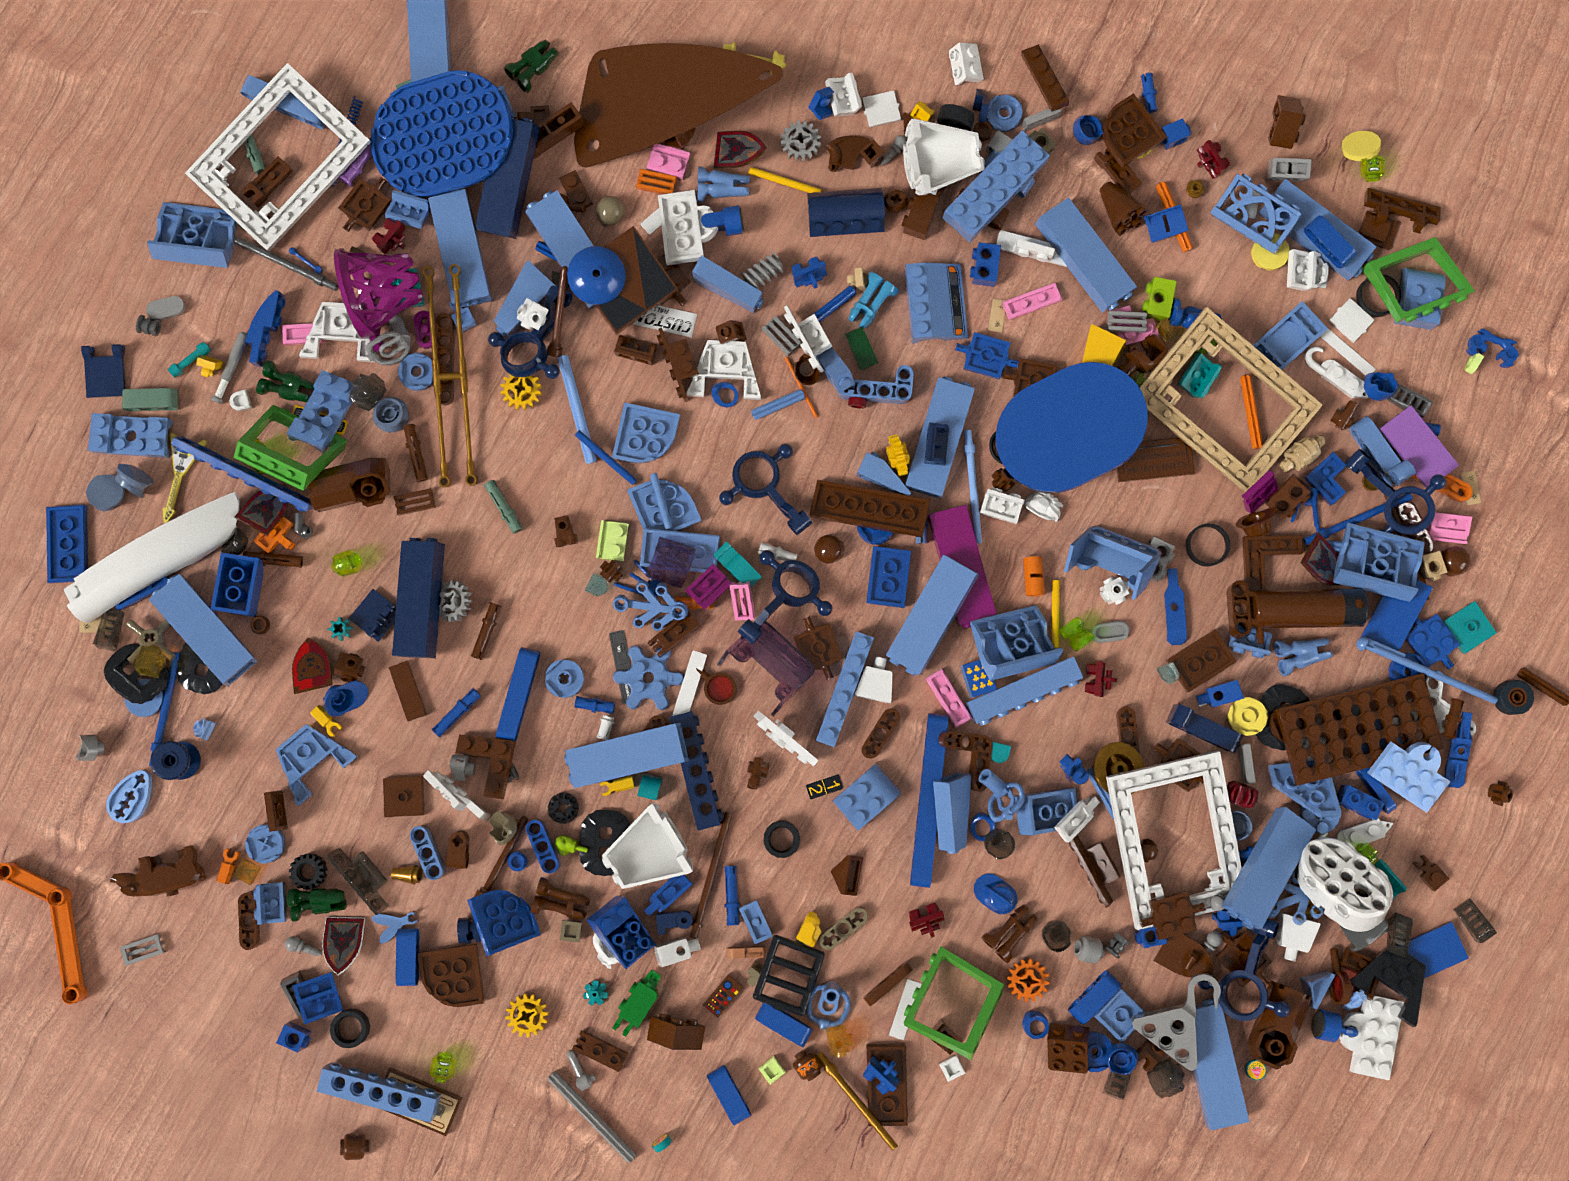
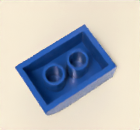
(238, 585)

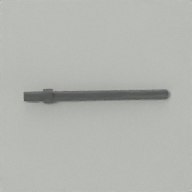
(318, 279)

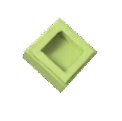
(772, 1070)

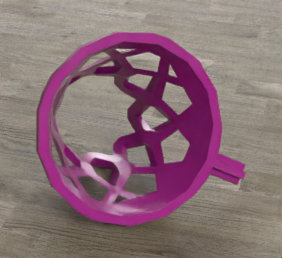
(378, 286)

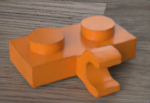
(276, 536)

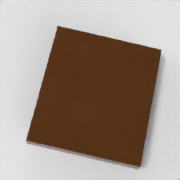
(1377, 233)

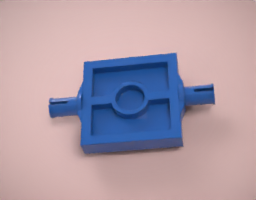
(986, 355)
(1432, 641)

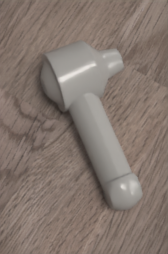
(583, 1080)

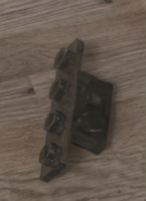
(362, 876)

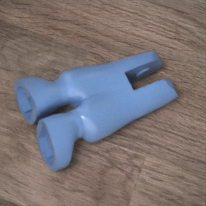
(723, 184)
(1305, 654)

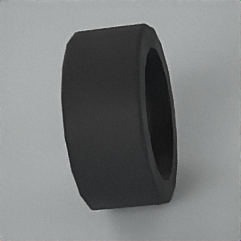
(956, 117)
(796, 839)
(334, 1028)

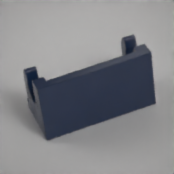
(936, 444)

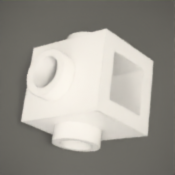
(532, 314)
(1108, 594)

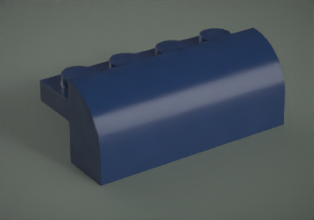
(846, 212)

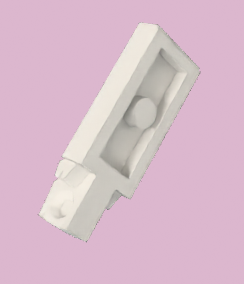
(1076, 818)

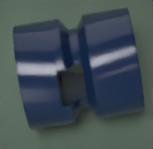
(467, 930)

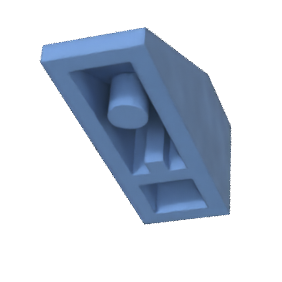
(879, 473)

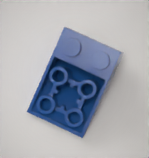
(621, 931)

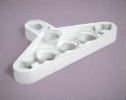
(1440, 707)

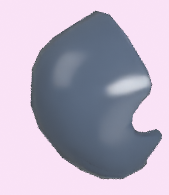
(1242, 824)

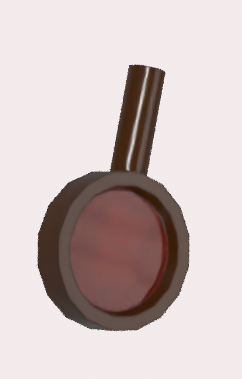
(719, 687)
(1340, 987)

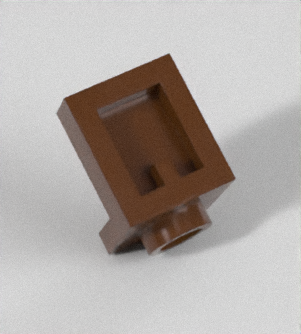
(730, 331)

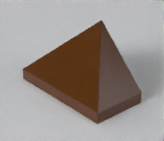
(848, 874)

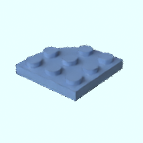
(644, 434)
(678, 502)

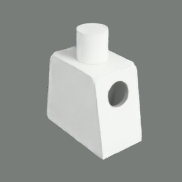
(875, 682)
(1295, 936)
(667, 954)

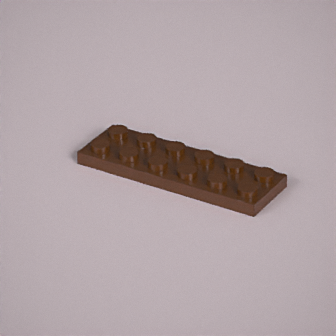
(869, 508)

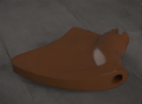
(845, 151)

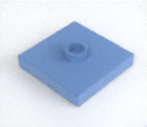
(1118, 1014)

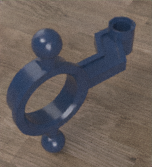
(535, 336)
(1360, 462)
(797, 521)
(751, 630)
(1280, 1008)

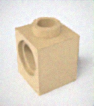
(1439, 565)

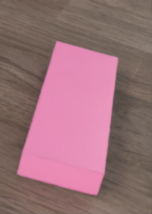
(1032, 301)
(948, 698)

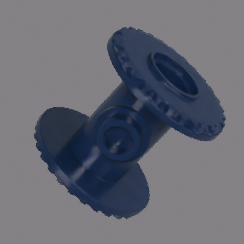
(175, 760)

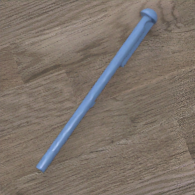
(1399, 657)

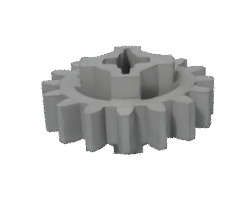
(809, 139)
(454, 601)

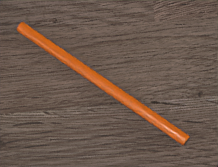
(801, 387)

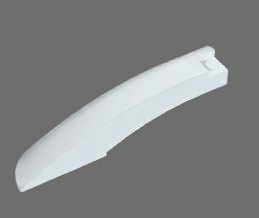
(152, 557)

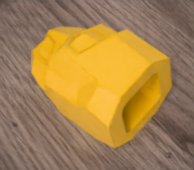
(809, 929)

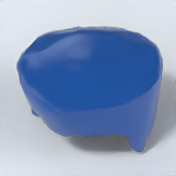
(1087, 129)
(1380, 385)
(1121, 1058)

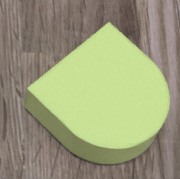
(1473, 363)

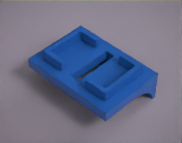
(1156, 224)

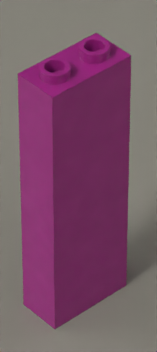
(956, 539)

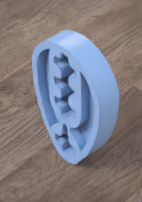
(142, 795)

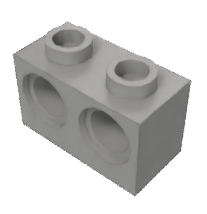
(1289, 169)
(1168, 556)

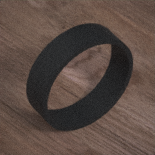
(1360, 302)
(1221, 531)

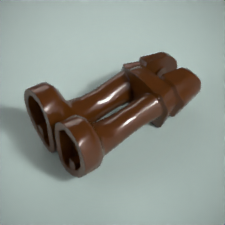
(540, 903)
(995, 939)

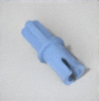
(1356, 1000)

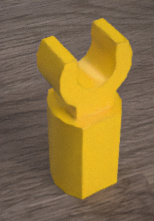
(325, 719)
(619, 785)

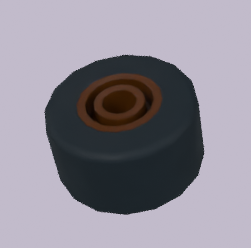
(1507, 700)

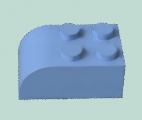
(1418, 289)
(866, 796)

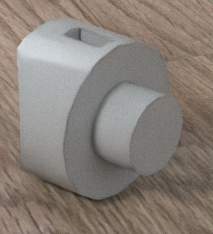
(89, 748)
(462, 768)

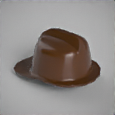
(1257, 523)

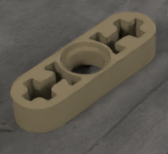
(828, 933)

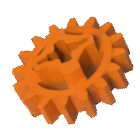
(1027, 989)

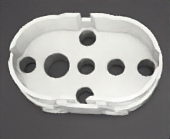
(1345, 906)

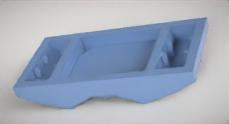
(1291, 336)

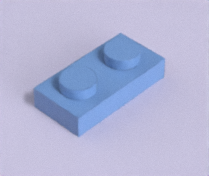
(755, 922)

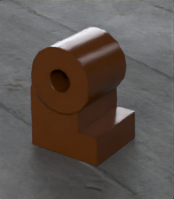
(872, 153)

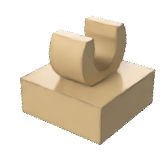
(859, 279)

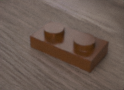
(575, 189)

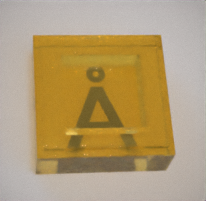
(1165, 329)
(247, 871)

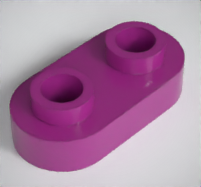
(422, 330)

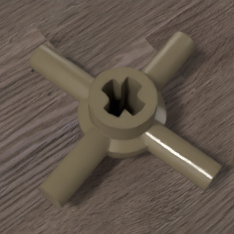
(144, 635)

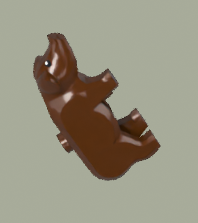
(161, 878)

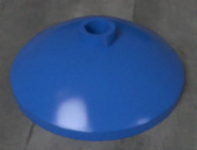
(596, 289)

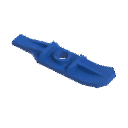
(1175, 619)
(1456, 762)

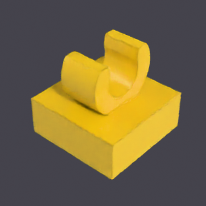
(922, 112)
(209, 365)

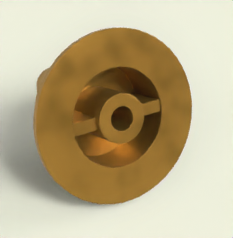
(1115, 759)

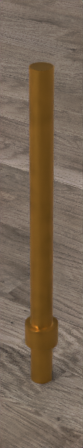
(831, 1069)

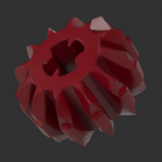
(1242, 794)

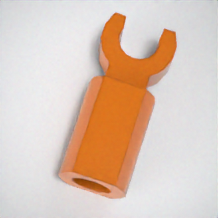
(227, 867)

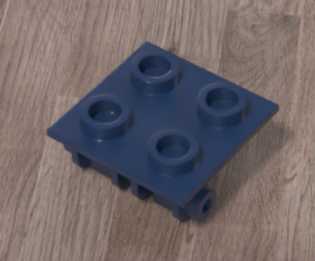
(374, 615)

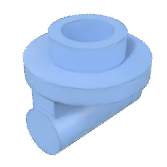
(203, 728)

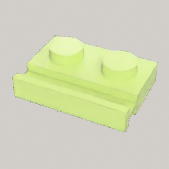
(612, 541)

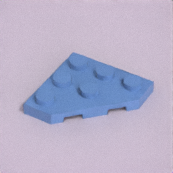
(1315, 796)

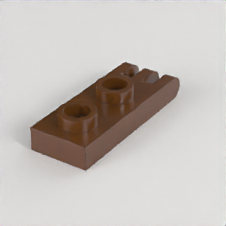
(673, 634)
(601, 1051)

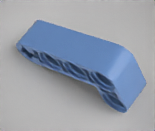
(875, 386)
(1382, 455)

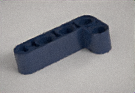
(1203, 728)

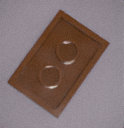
(1202, 660)

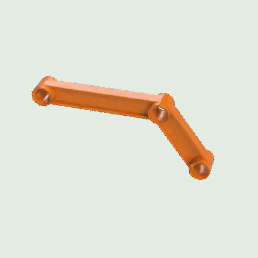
(62, 924)

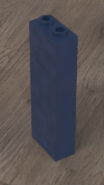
(507, 187)
(418, 598)

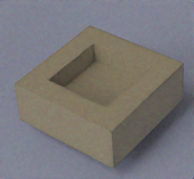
(571, 931)

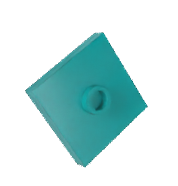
(1469, 627)

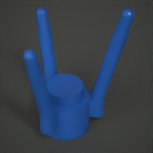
(1312, 501)
(652, 584)

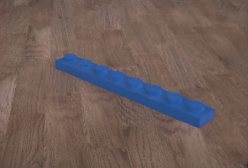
(237, 471)

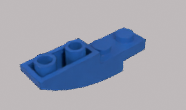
(265, 320)

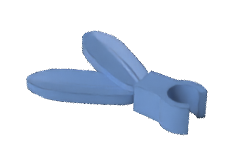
(394, 924)

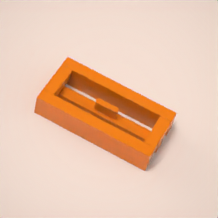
(642, 172)

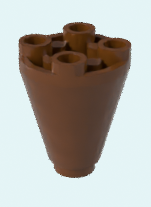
(1122, 208)

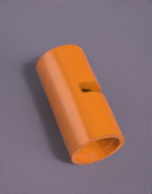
(1033, 576)

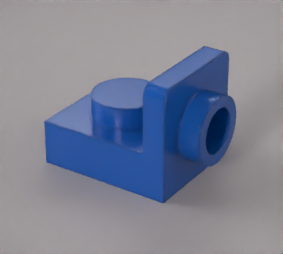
(819, 103)

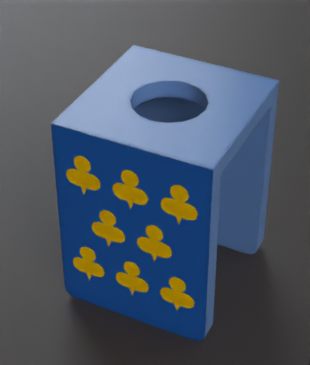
(976, 679)

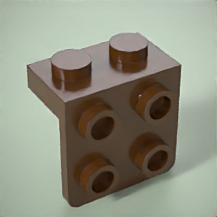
(1068, 1048)

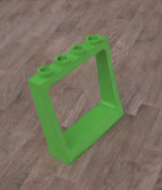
(1438, 253)
(278, 464)
(996, 989)

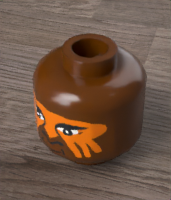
(807, 1065)

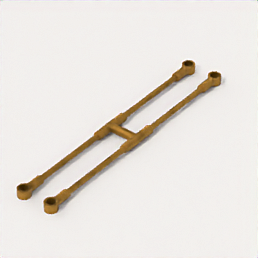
(438, 377)

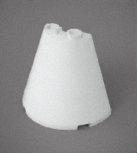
(939, 155)
(648, 851)

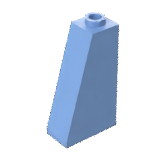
(530, 285)
(726, 285)
(952, 810)

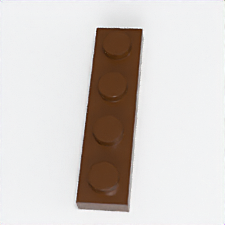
(1045, 78)

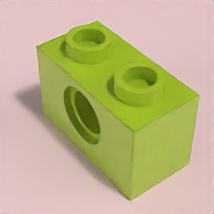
(1163, 288)

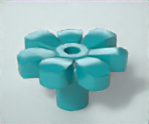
(595, 988)

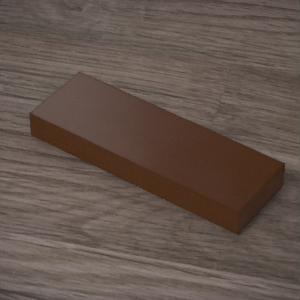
(407, 691)

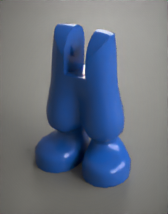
(1183, 317)

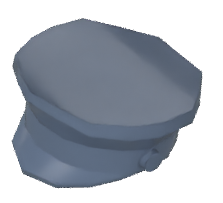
(390, 414)
(133, 479)
(104, 492)

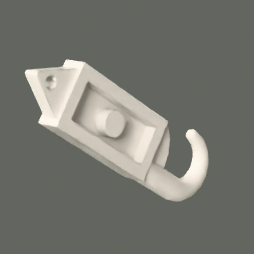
(1337, 375)
(1363, 832)

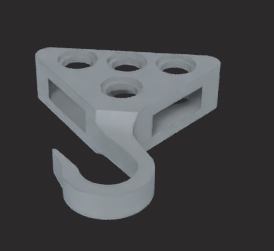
(1164, 1018)

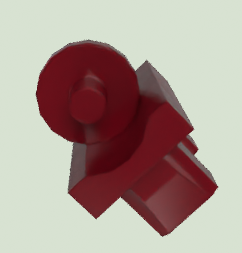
(1211, 160)
(392, 239)
(1098, 687)
(918, 922)

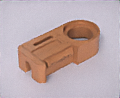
(746, 952)

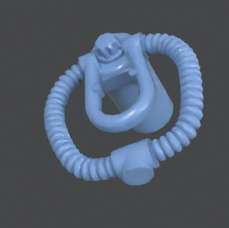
(1000, 789)
(830, 994)

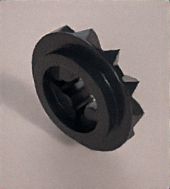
(571, 811)

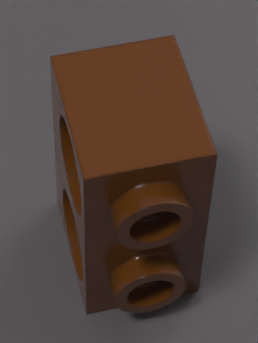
(1284, 493)

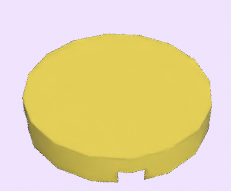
(1361, 145)
(1267, 260)
(1247, 716)

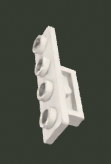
(1028, 247)
(812, 335)

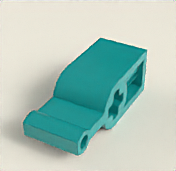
(736, 564)

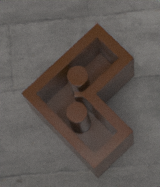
(1287, 117)
(676, 1033)

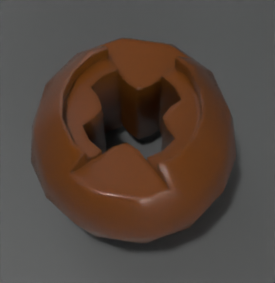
(901, 204)
(1149, 850)

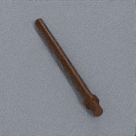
(697, 923)

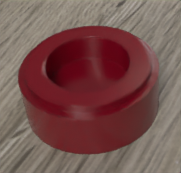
(857, 402)

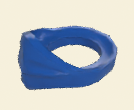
(715, 390)
(981, 816)
(1031, 1016)

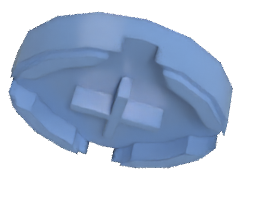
(264, 845)

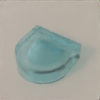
(597, 586)
(1168, 672)

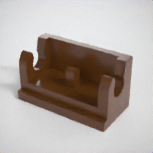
(635, 350)

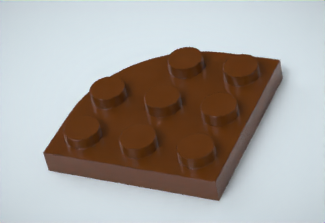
(1130, 131)
(452, 975)

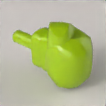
(565, 845)

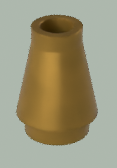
(407, 874)

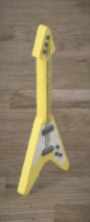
(181, 465)

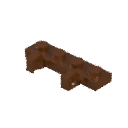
(1388, 203)

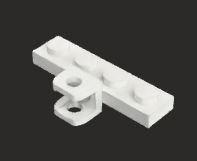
(783, 737)

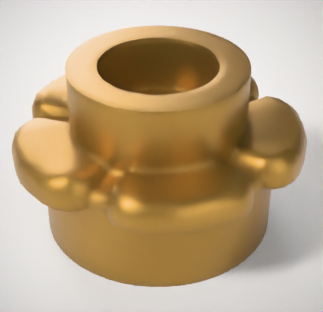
(1190, 188)

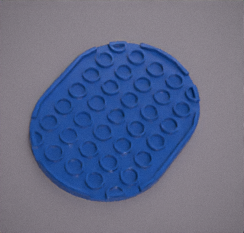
(441, 133)
(1071, 427)

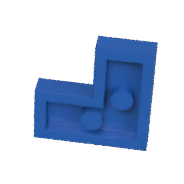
(1322, 478)

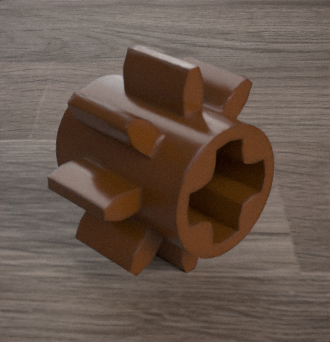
(1002, 480)
(611, 571)
(1500, 793)

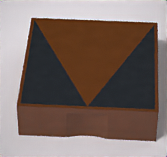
(645, 282)

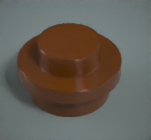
(260, 624)

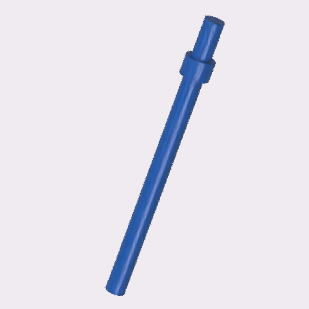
(1356, 519)
(165, 704)

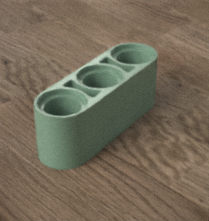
(150, 399)

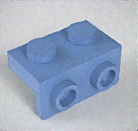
(408, 209)
(1250, 643)
(270, 903)

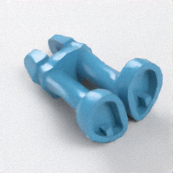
(886, 290)

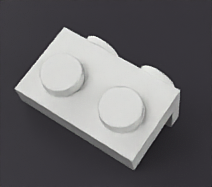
(965, 63)
(845, 98)
(1001, 505)

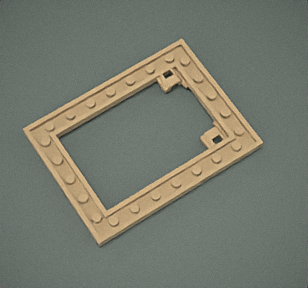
(1197, 336)

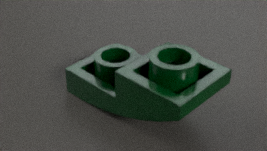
(861, 348)

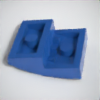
(317, 998)

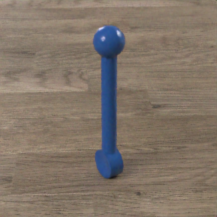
(317, 269)

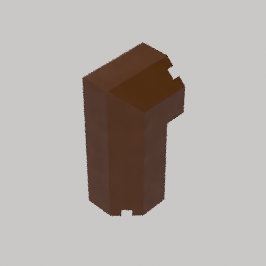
(350, 484)
(1275, 1037)

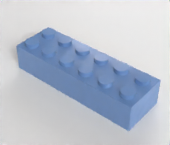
(996, 186)

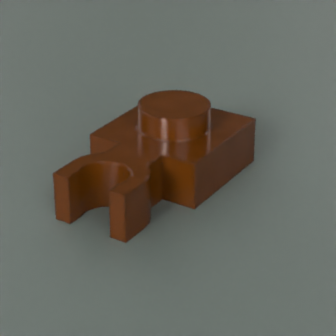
(1431, 875)

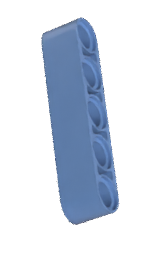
(289, 105)

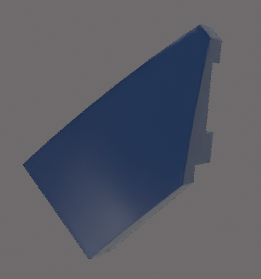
(981, 104)

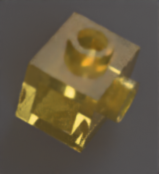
(150, 661)
(839, 1041)

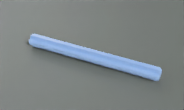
(575, 404)

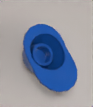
(345, 697)
(995, 893)

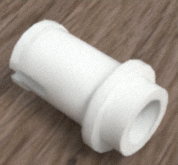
(605, 727)

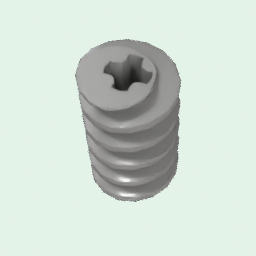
(763, 271)

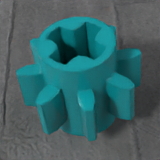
(335, 630)

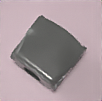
(1362, 939)

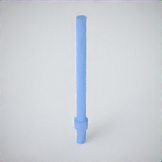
(969, 450)

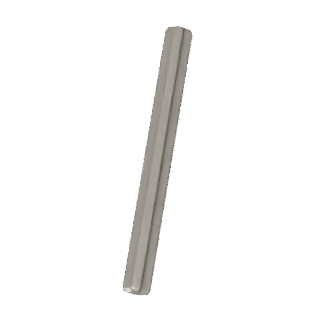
(591, 1116)

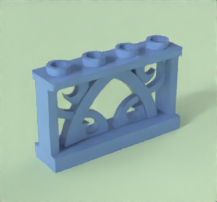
(1263, 239)

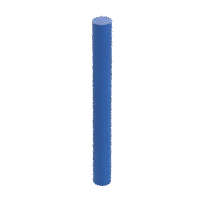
(605, 457)

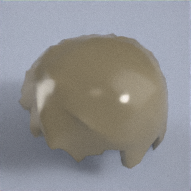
(610, 210)
(503, 827)

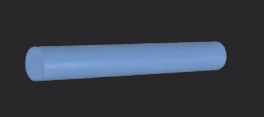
(661, 501)

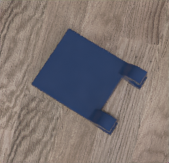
(104, 374)

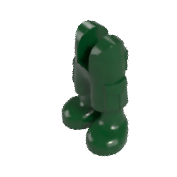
(534, 60)
(291, 383)
(318, 900)

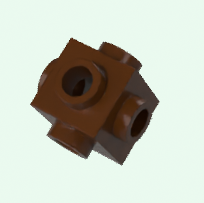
(349, 667)

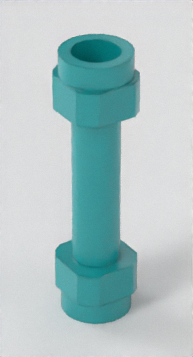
(176, 369)

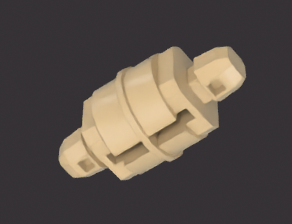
(1302, 453)

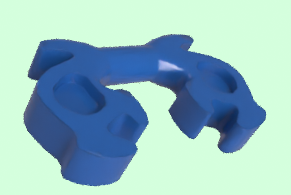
(1508, 354)

